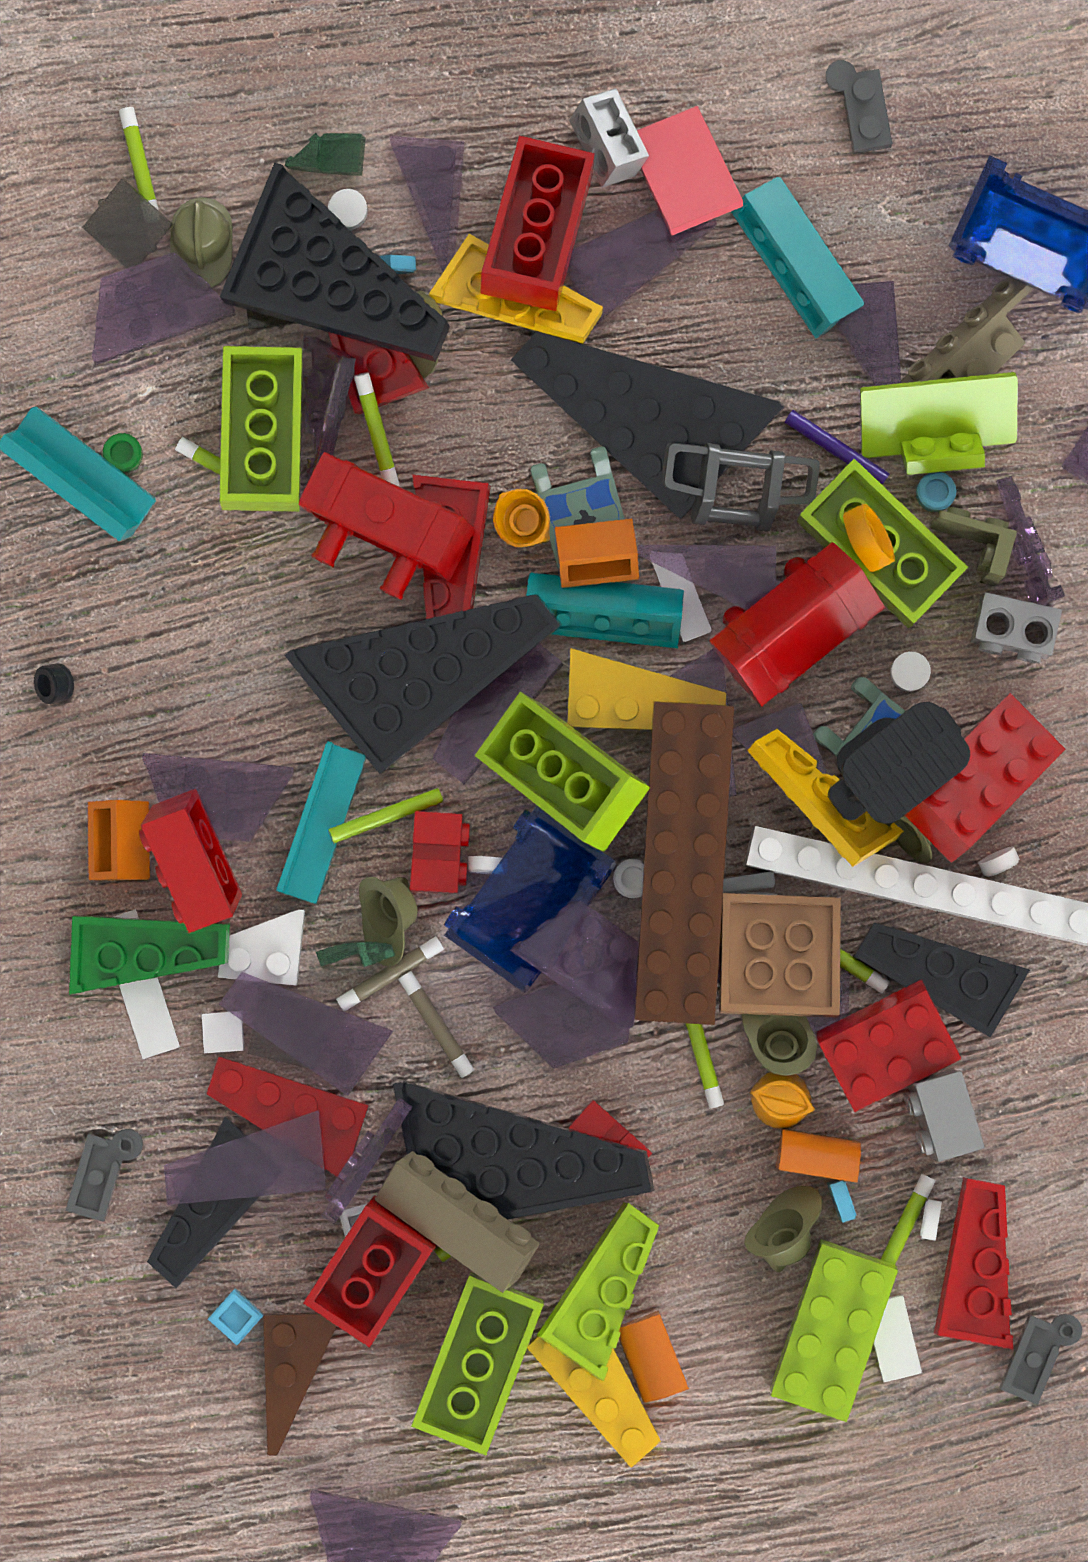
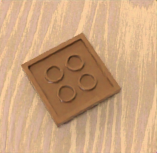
(780, 955)

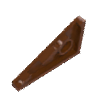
(292, 1355)

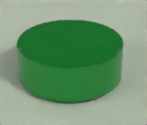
(123, 452)

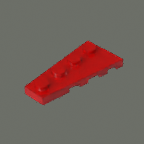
(390, 371)
(470, 501)
(273, 1099)
(975, 1282)

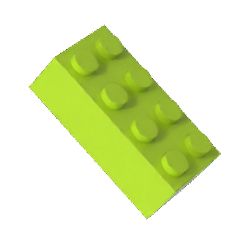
(261, 428)
(922, 562)
(562, 772)
(833, 1330)
(477, 1364)

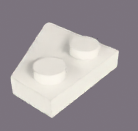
(267, 950)

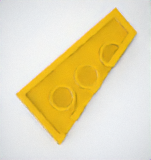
(461, 286)
(622, 695)
(808, 788)
(608, 1404)

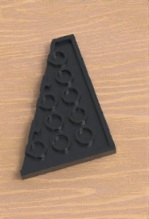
(318, 274)
(644, 407)
(413, 677)
(516, 1159)

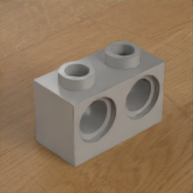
(608, 131)
(1017, 616)

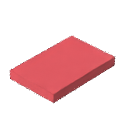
(687, 171)

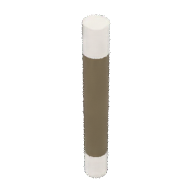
(389, 974)
(436, 1024)

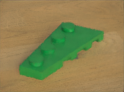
(135, 949)

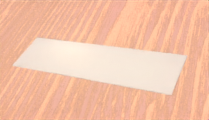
(148, 1012)

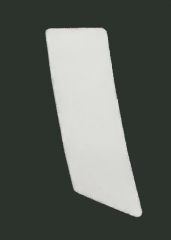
(694, 619)

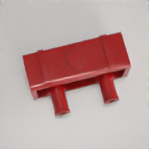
(386, 516)
(796, 622)

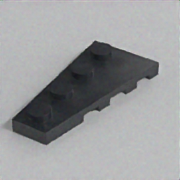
(958, 981)
(198, 1225)

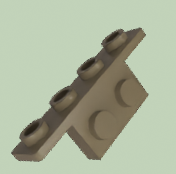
(979, 342)

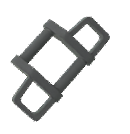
(705, 494)

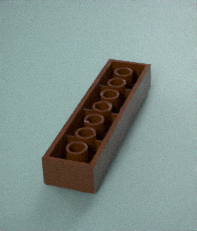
(684, 862)

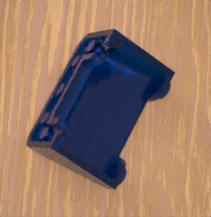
(1025, 235)
(529, 885)

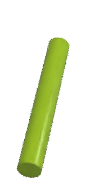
(385, 815)

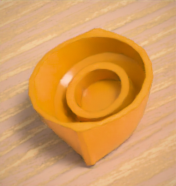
(522, 518)
(868, 537)
(781, 1100)

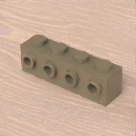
(457, 1221)

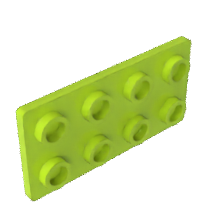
(939, 421)

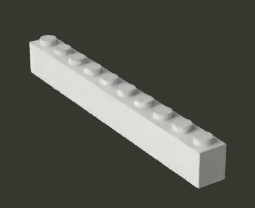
(920, 886)

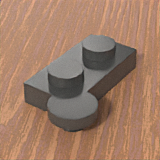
(863, 105)
(99, 1172)
(1037, 1354)

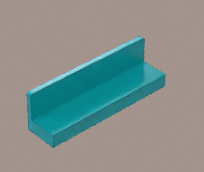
(797, 256)
(78, 474)
(613, 610)
(325, 808)

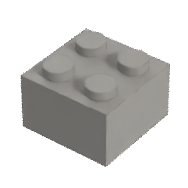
(944, 1116)

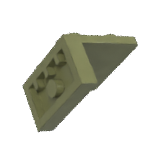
(993, 532)

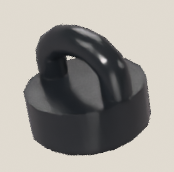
(53, 683)

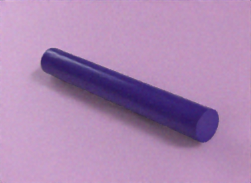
(833, 445)

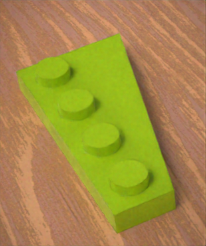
(594, 1305)

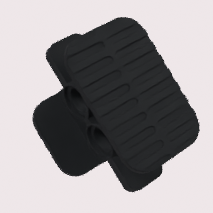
(898, 763)

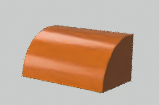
(597, 553)
(115, 841)
(819, 1155)
(652, 1358)

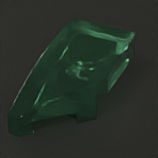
(331, 155)
(369, 953)

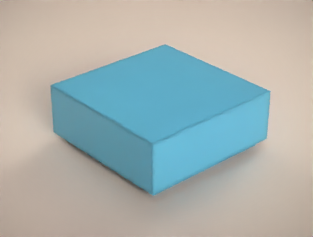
(841, 1200)
(235, 1316)

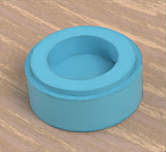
(936, 491)

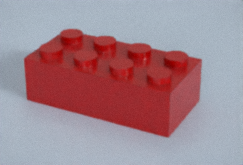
(537, 223)
(1005, 759)

